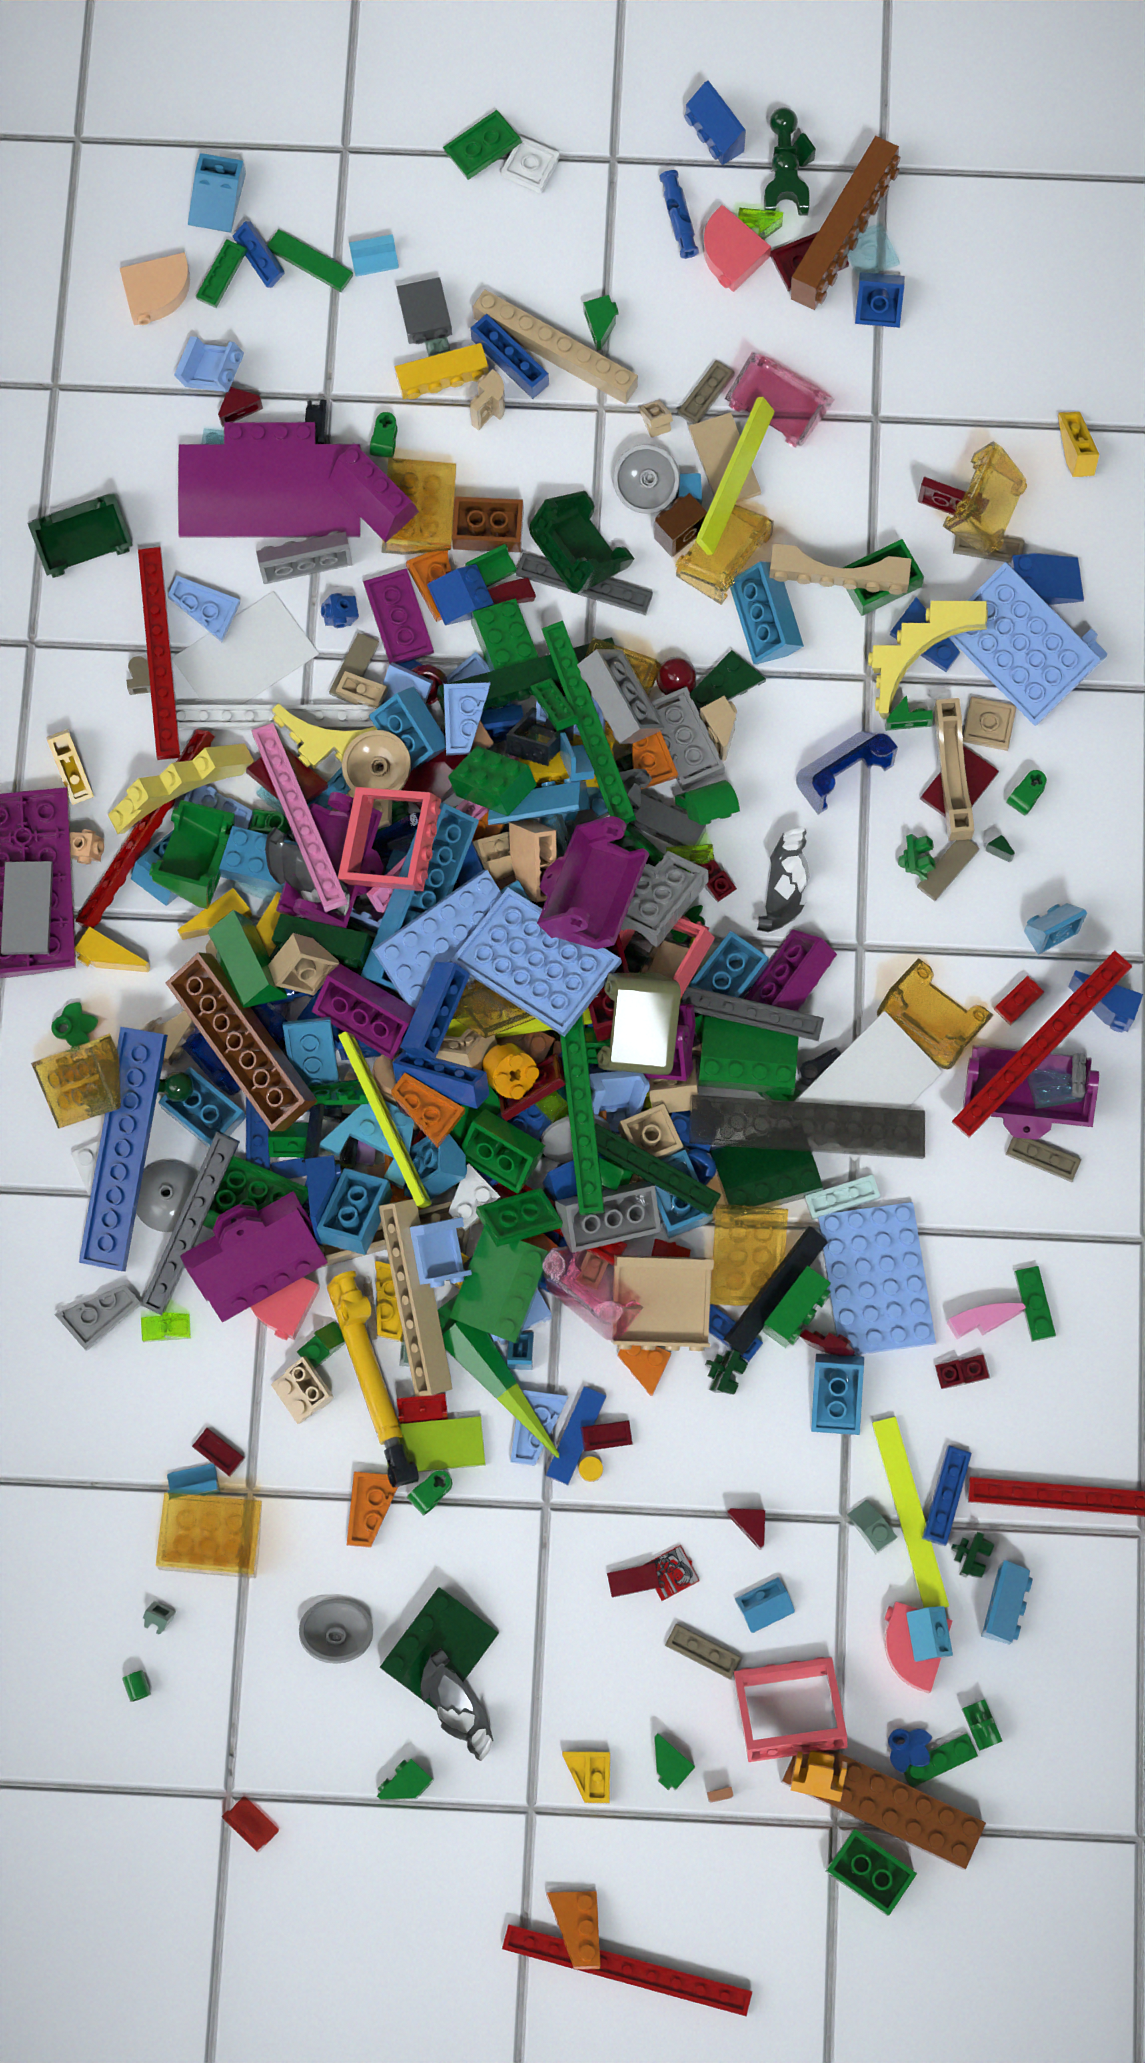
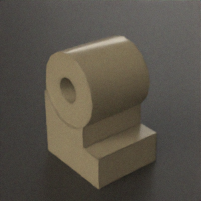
(140, 673)

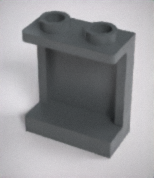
(424, 310)

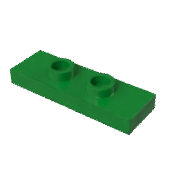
(221, 273)
(554, 704)

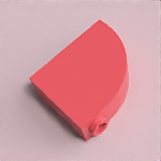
(732, 249)
(287, 1308)
(900, 1652)

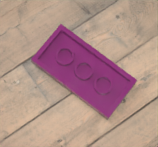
(398, 617)

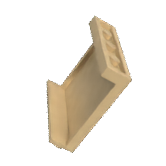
(673, 1299)

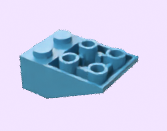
(216, 192)
(141, 872)

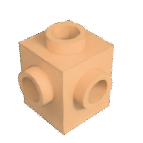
(86, 846)

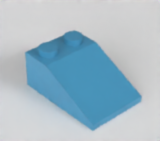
(1055, 926)
(675, 1214)
(837, 1394)

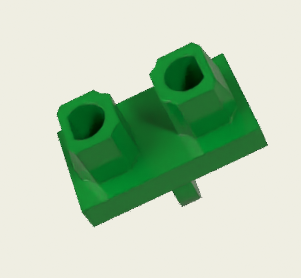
(914, 856)
(982, 1725)

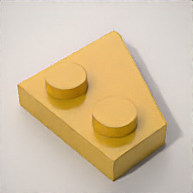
(590, 1774)

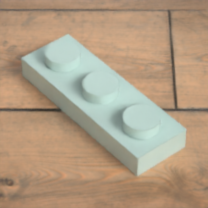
(842, 1197)

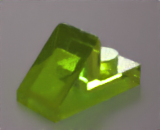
(765, 220)
(699, 853)
(165, 1327)

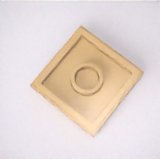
(989, 723)

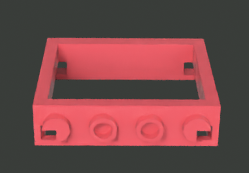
(357, 834)
(695, 954)
(789, 1744)

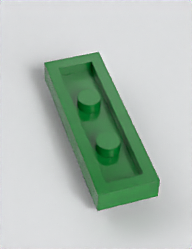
(1037, 1308)
(942, 1760)

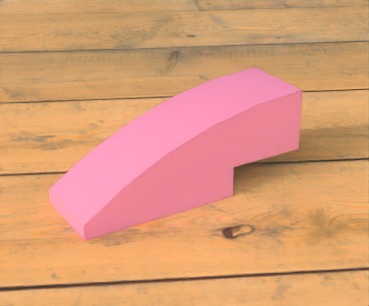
(984, 1318)

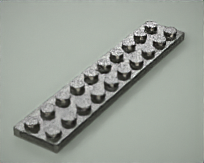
(807, 1126)

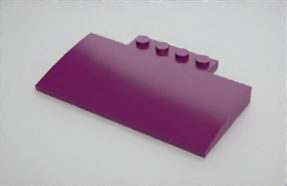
(262, 485)
(38, 830)

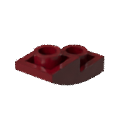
(517, 589)
(719, 883)
(829, 1344)
(962, 1372)

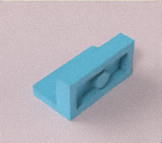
(374, 255)
(929, 1633)

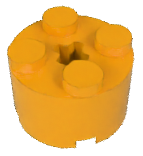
(510, 1070)

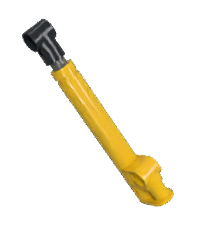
(352, 1312)

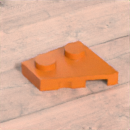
(645, 1365)

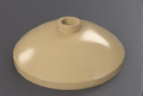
(369, 752)

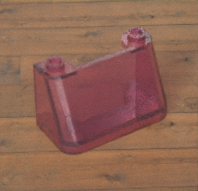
(795, 401)
(607, 1318)

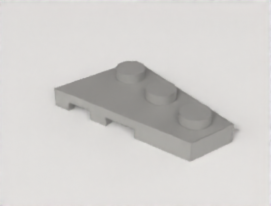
(97, 1317)

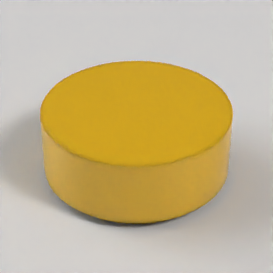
(590, 1469)

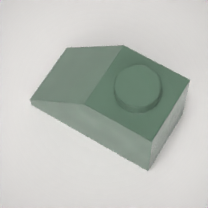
(872, 1526)

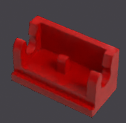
(422, 1408)

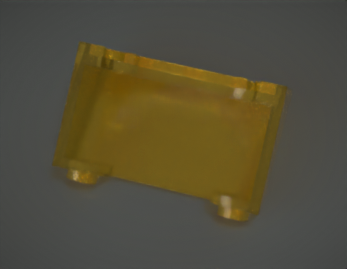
(988, 500)
(717, 572)
(931, 1017)

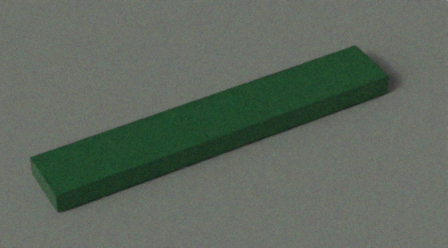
(656, 1171)

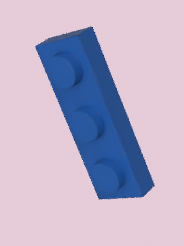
(259, 254)

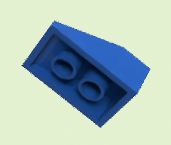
(1051, 576)
(1116, 1008)
(321, 1181)

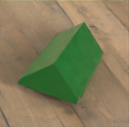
(244, 960)

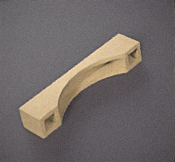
(886, 575)
(951, 757)
(179, 1027)

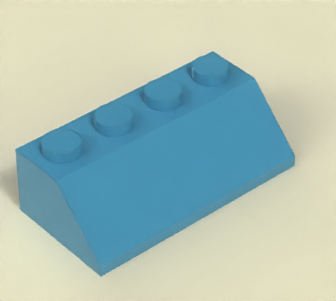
(765, 614)
(547, 802)

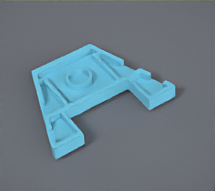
(365, 1128)

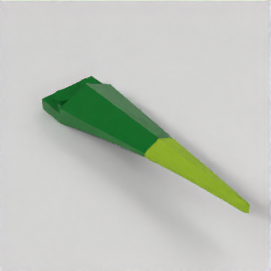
(480, 1357)

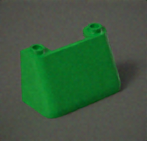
(194, 853)

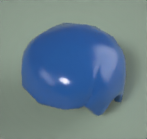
(703, 1165)

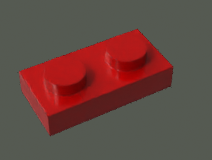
(1019, 1000)

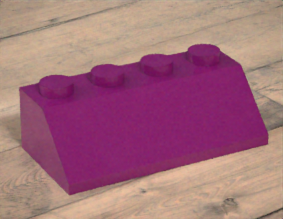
(371, 493)
(792, 971)
(364, 1010)

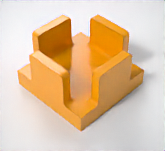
(818, 1776)

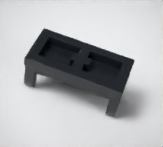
(319, 415)

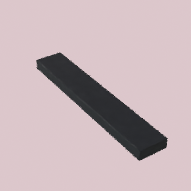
(774, 1290)

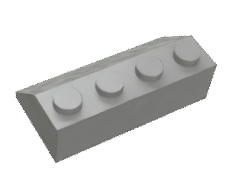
(304, 557)
(620, 695)
(627, 1215)

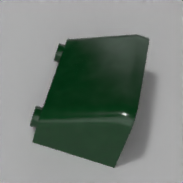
(80, 534)
(574, 544)

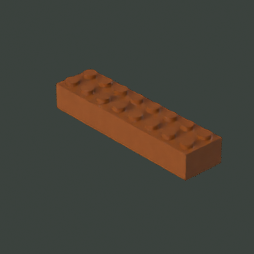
(845, 222)
(241, 1042)
(902, 1811)

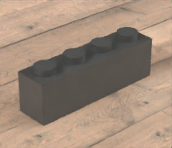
(667, 823)

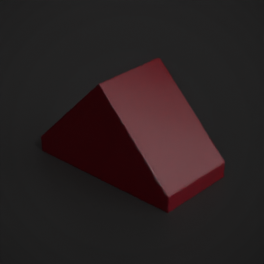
(238, 405)
(751, 1523)

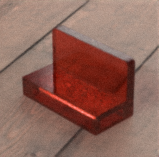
(250, 1824)

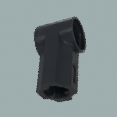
(819, 1065)

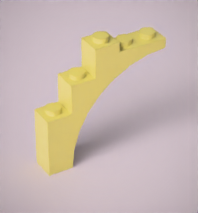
(893, 661)
(316, 741)
(177, 779)

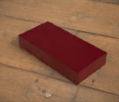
(606, 1435)
(218, 1452)
(633, 1580)

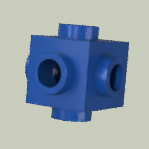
(339, 610)

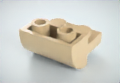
(489, 401)
(495, 855)
(302, 1390)

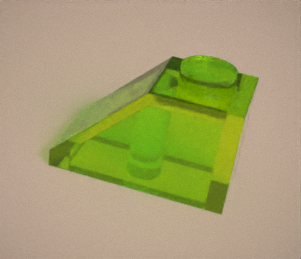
(552, 1107)

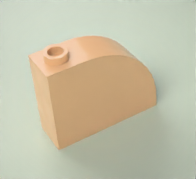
(156, 287)
(531, 854)

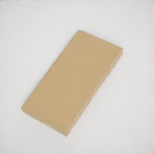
(715, 444)

